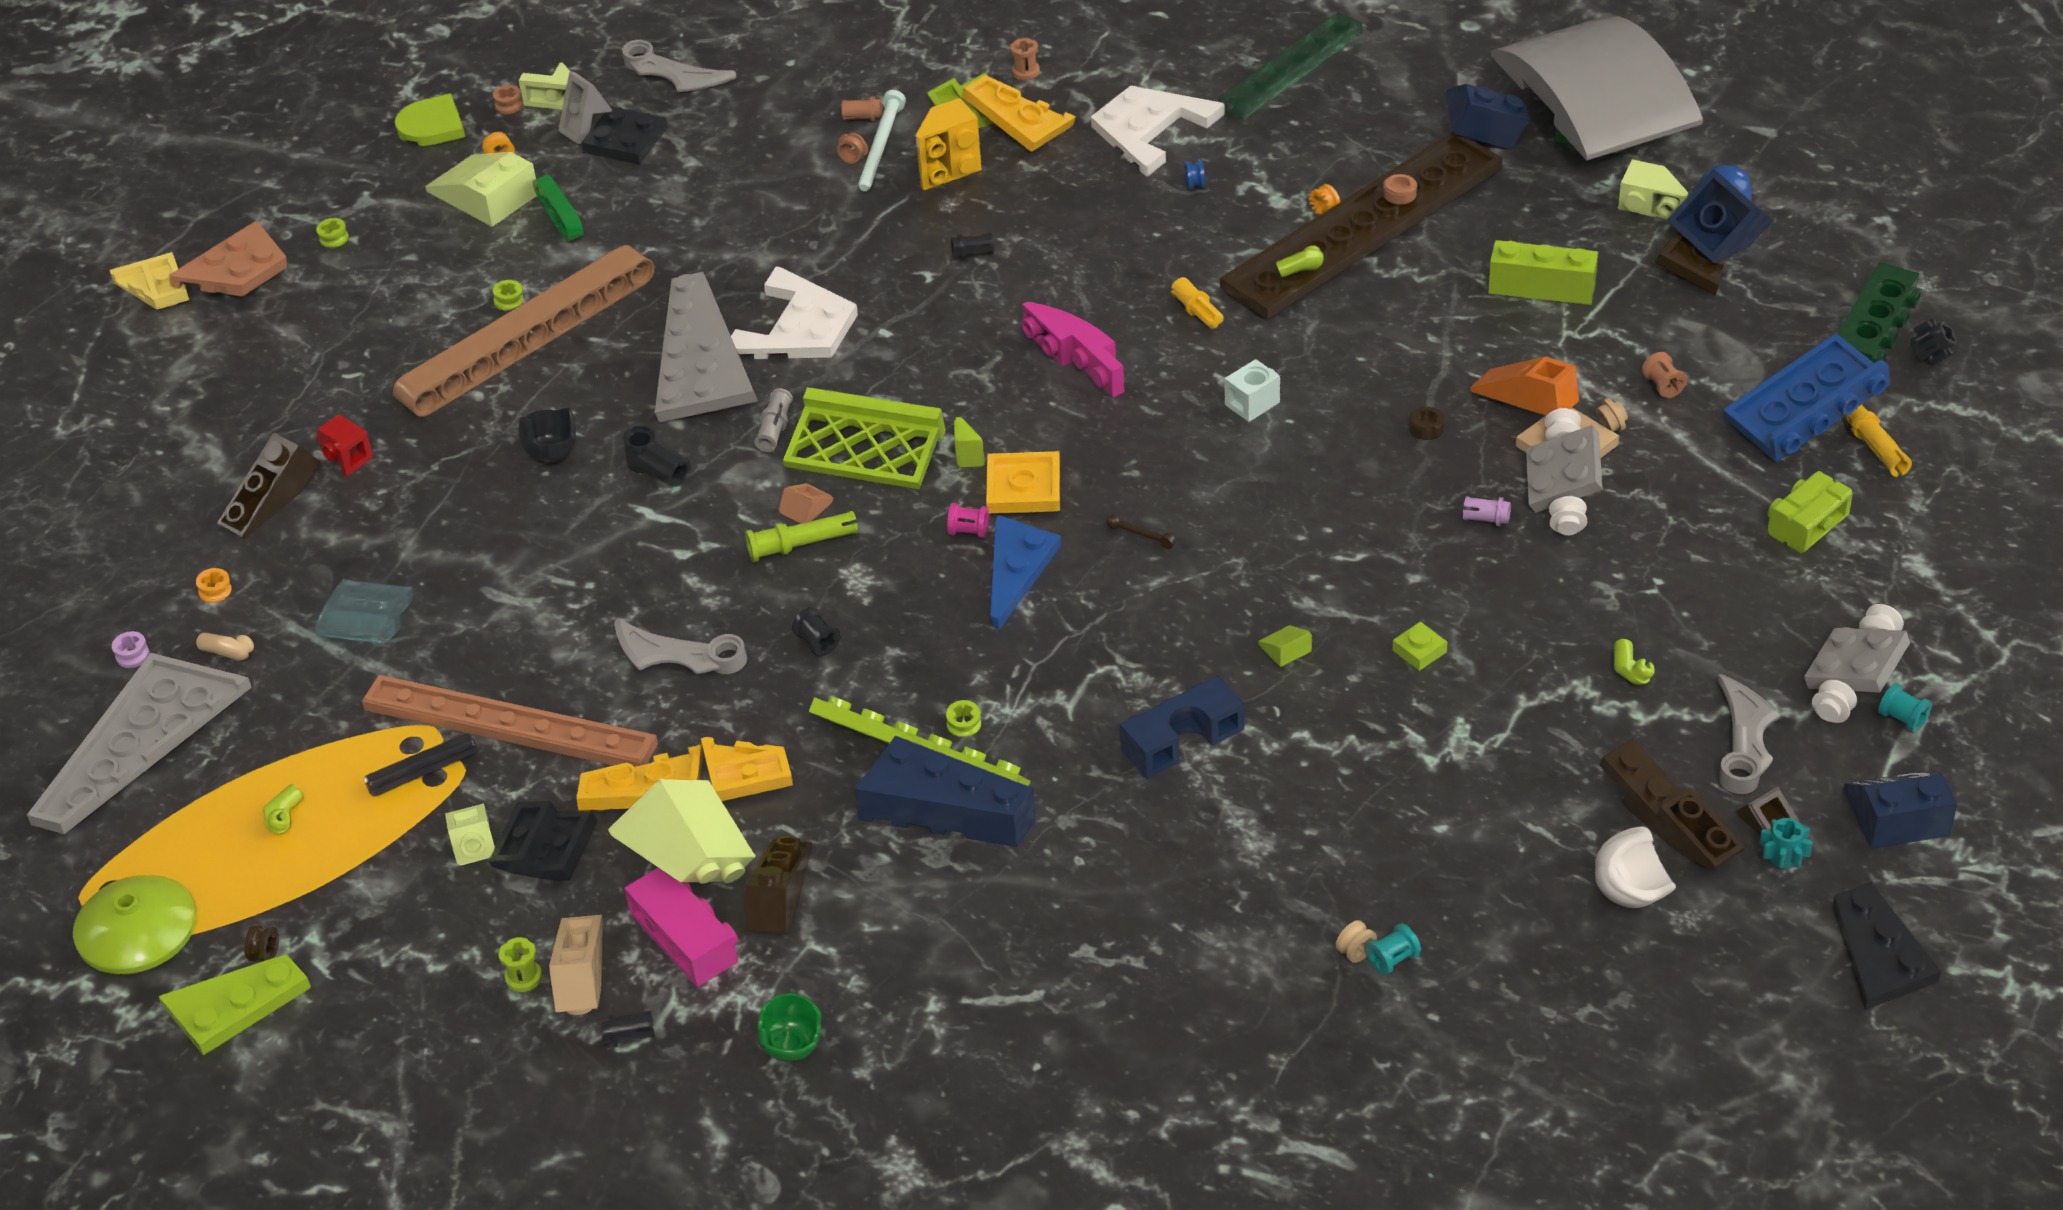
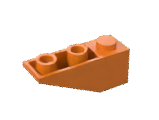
(1532, 385)

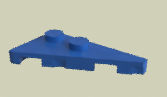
(1018, 560)

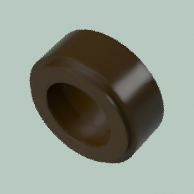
(1426, 423)

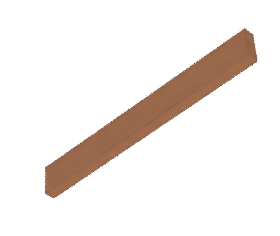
(509, 722)

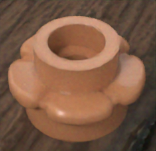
(852, 148)

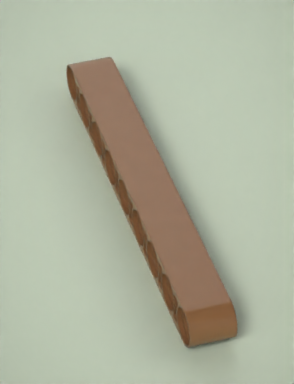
(522, 331)

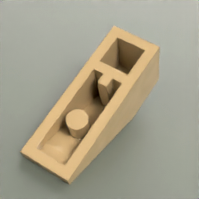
(577, 964)

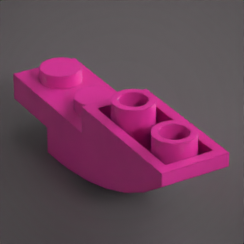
(1076, 341)

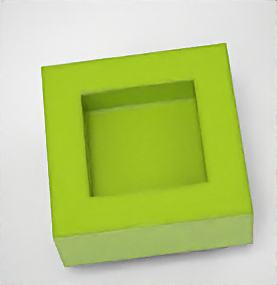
(1419, 646)

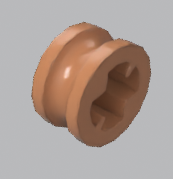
(507, 99)

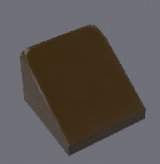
(1764, 809)

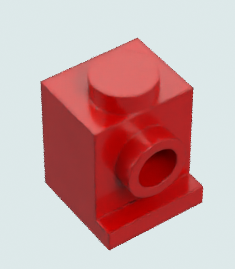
(344, 444)

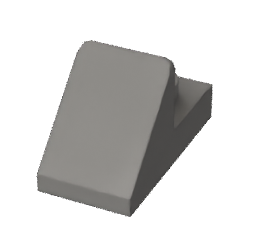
(579, 105)

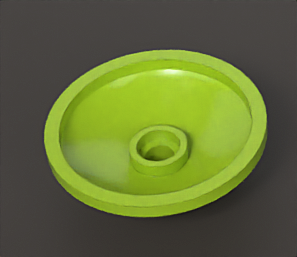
(134, 924)

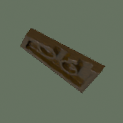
(1690, 263)

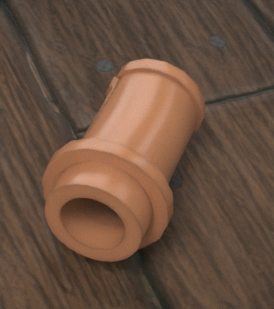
(862, 109)

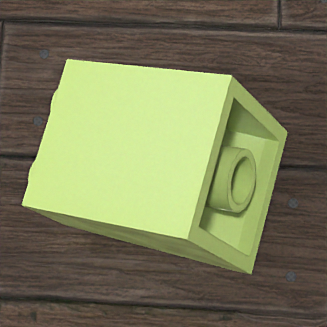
(685, 832)

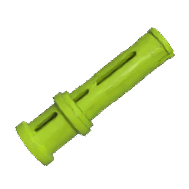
(783, 538)

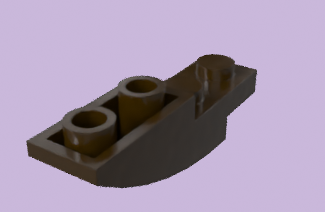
(1671, 814)

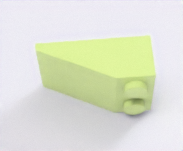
(487, 185)

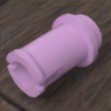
(1488, 511)

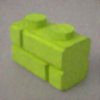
(1809, 511)

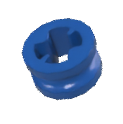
(1194, 175)

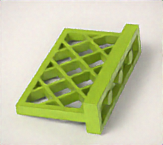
(872, 417)

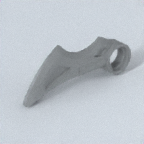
(681, 75)
(650, 649)
(1749, 720)

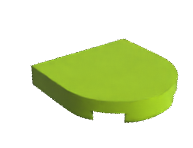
(430, 121)

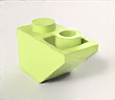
(1650, 190)

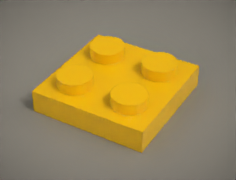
(1023, 482)

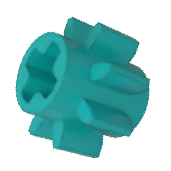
(1786, 843)

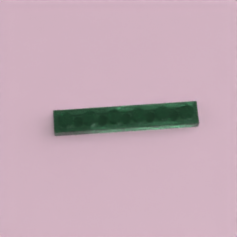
(1290, 65)

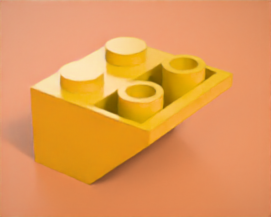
(948, 144)

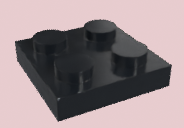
(624, 135)

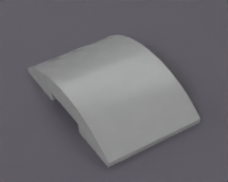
(1603, 84)

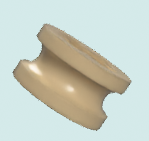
(1353, 941)

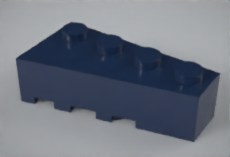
(945, 794)

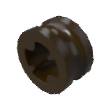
(261, 943)

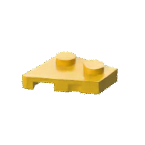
(745, 768)

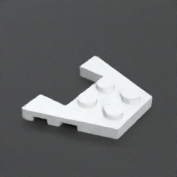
(1142, 114)
(808, 326)

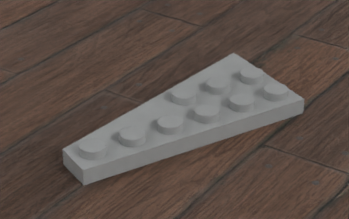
(698, 355)
(143, 724)

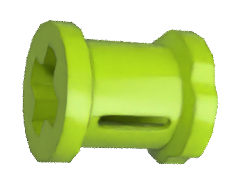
(529, 969)

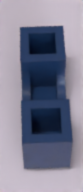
(1205, 709)

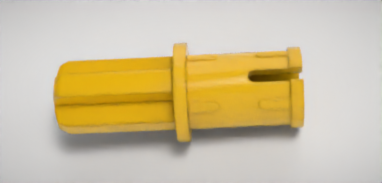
(1196, 302)

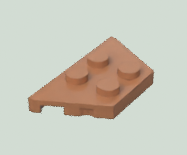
(234, 264)

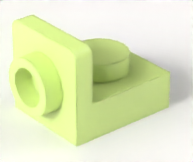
(470, 834)

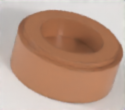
(1400, 189)

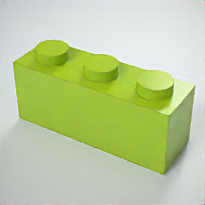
(1543, 272)

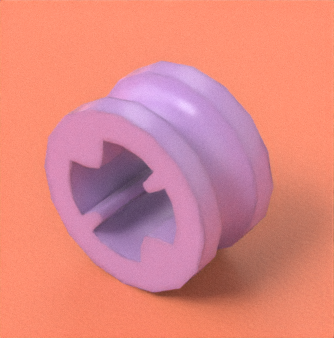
(128, 641)

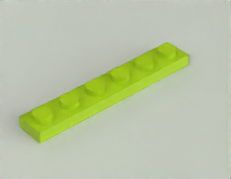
(872, 724)

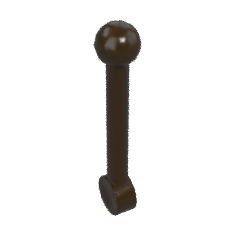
(1165, 540)

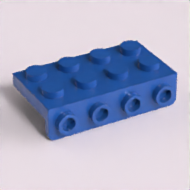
(1807, 397)

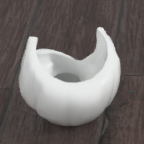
(1631, 870)

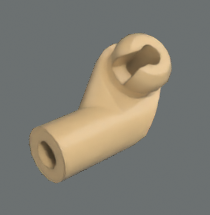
(226, 646)

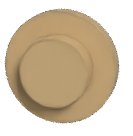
(1612, 415)

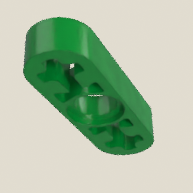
(558, 208)

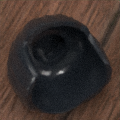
(548, 434)

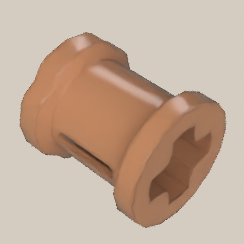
(1024, 59)
(1664, 374)

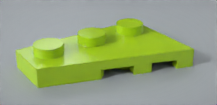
(234, 1001)

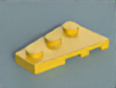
(1022, 119)
(624, 784)

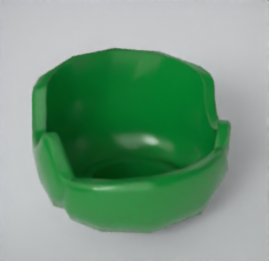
(789, 1027)

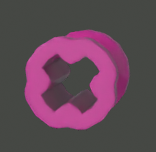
(956, 525)

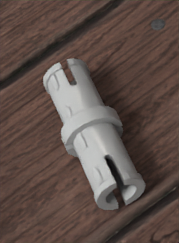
(773, 420)

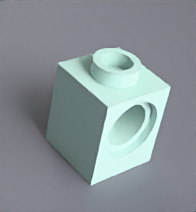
(1252, 390)

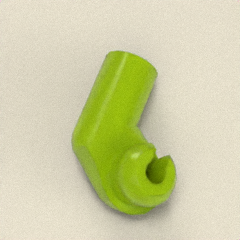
(1308, 259)
(1627, 667)
(277, 810)

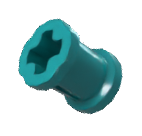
(1905, 707)
(1392, 949)

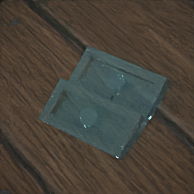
(364, 611)

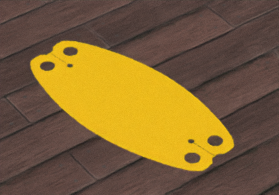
(243, 869)

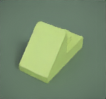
(545, 90)

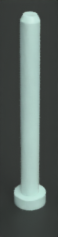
(893, 103)

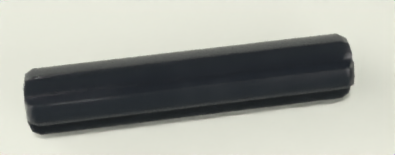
(420, 764)

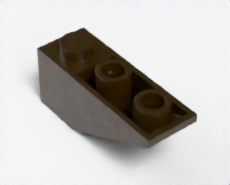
(270, 484)
(776, 885)

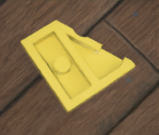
(151, 281)

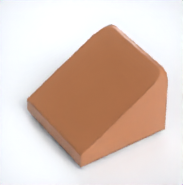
(803, 502)

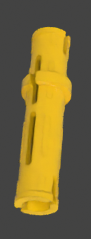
(1866, 427)

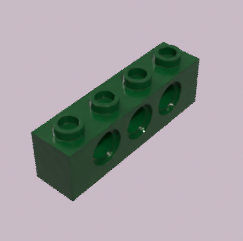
(1881, 311)

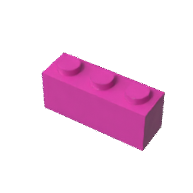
(682, 925)

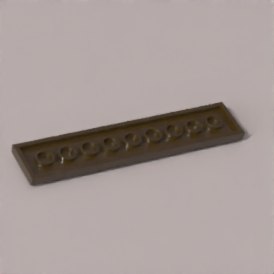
(1361, 224)

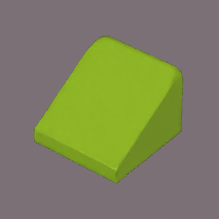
(967, 445)
(1287, 644)

